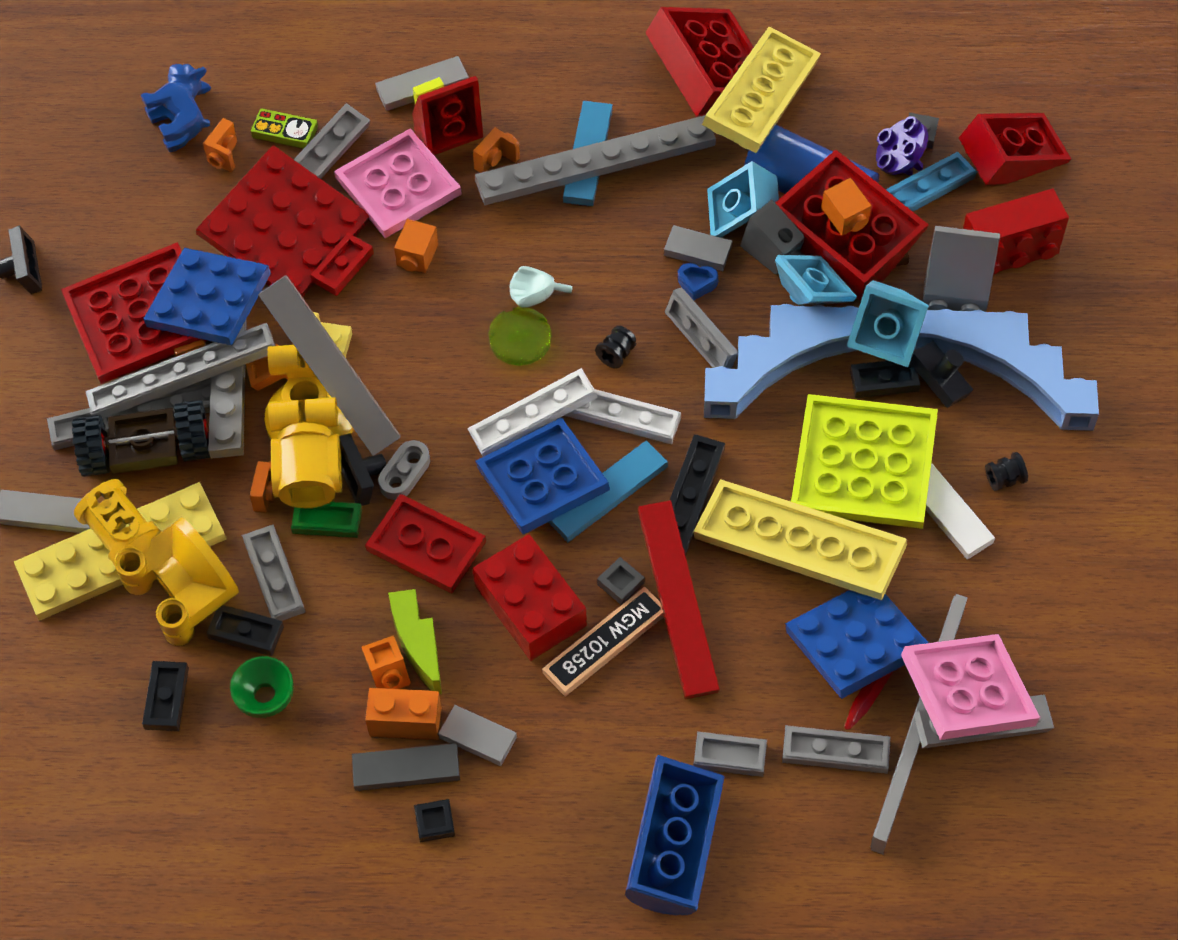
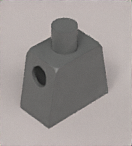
(771, 234)

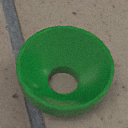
(260, 673)

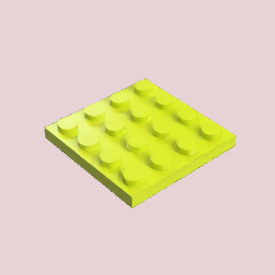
(865, 460)

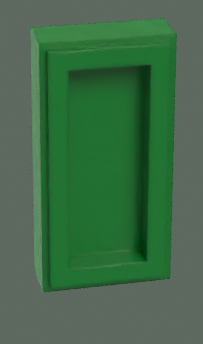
(332, 519)

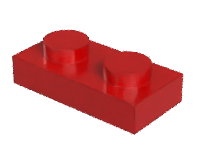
(342, 264)

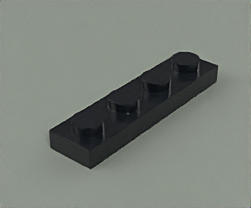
(695, 484)

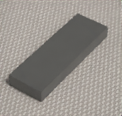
(405, 767)

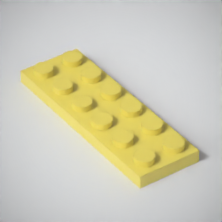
(761, 90)
(801, 539)
(80, 564)

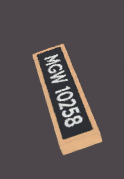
(604, 641)

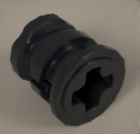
(616, 346)
(1006, 472)

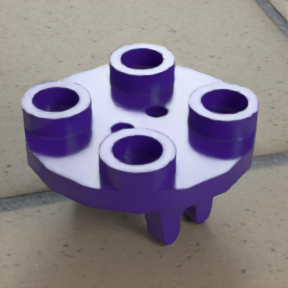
(902, 147)

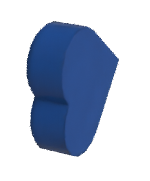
(697, 280)

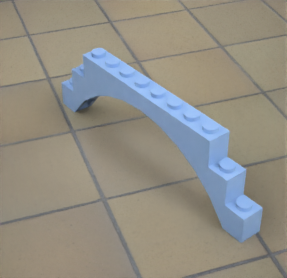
(985, 339)

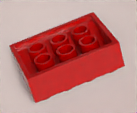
(699, 51)
(860, 254)

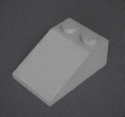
(960, 269)

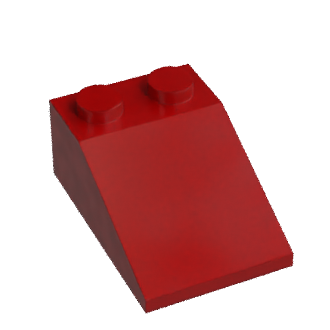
(449, 116)
(1012, 146)

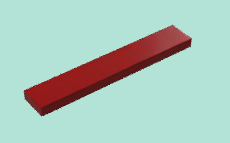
(678, 600)

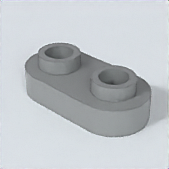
(402, 471)

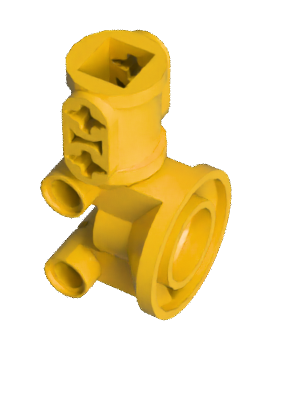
(303, 433)
(174, 557)

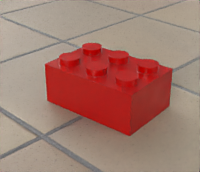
(1027, 226)
(530, 597)

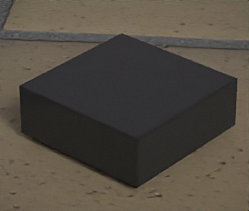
(434, 820)

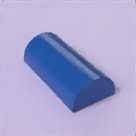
(792, 157)
(674, 837)

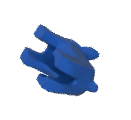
(177, 103)

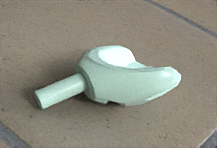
(533, 286)

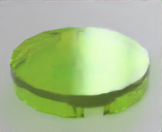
(520, 336)

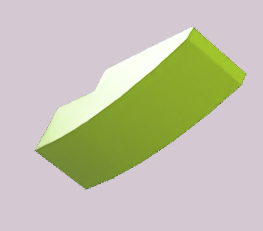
(416, 637)

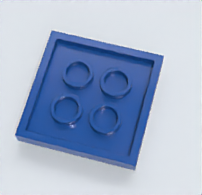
(207, 296)
(542, 475)
(854, 639)

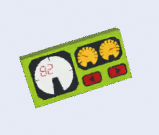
(284, 128)

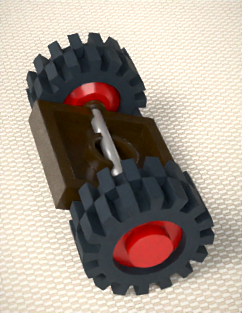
(141, 439)

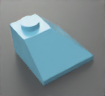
(739, 197)
(812, 280)
(888, 323)

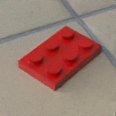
(425, 543)

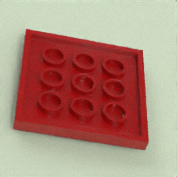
(282, 219)
(112, 311)

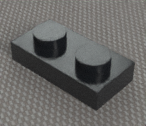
(883, 379)
(245, 630)
(165, 696)

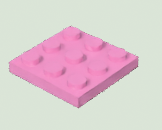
(398, 182)
(969, 686)

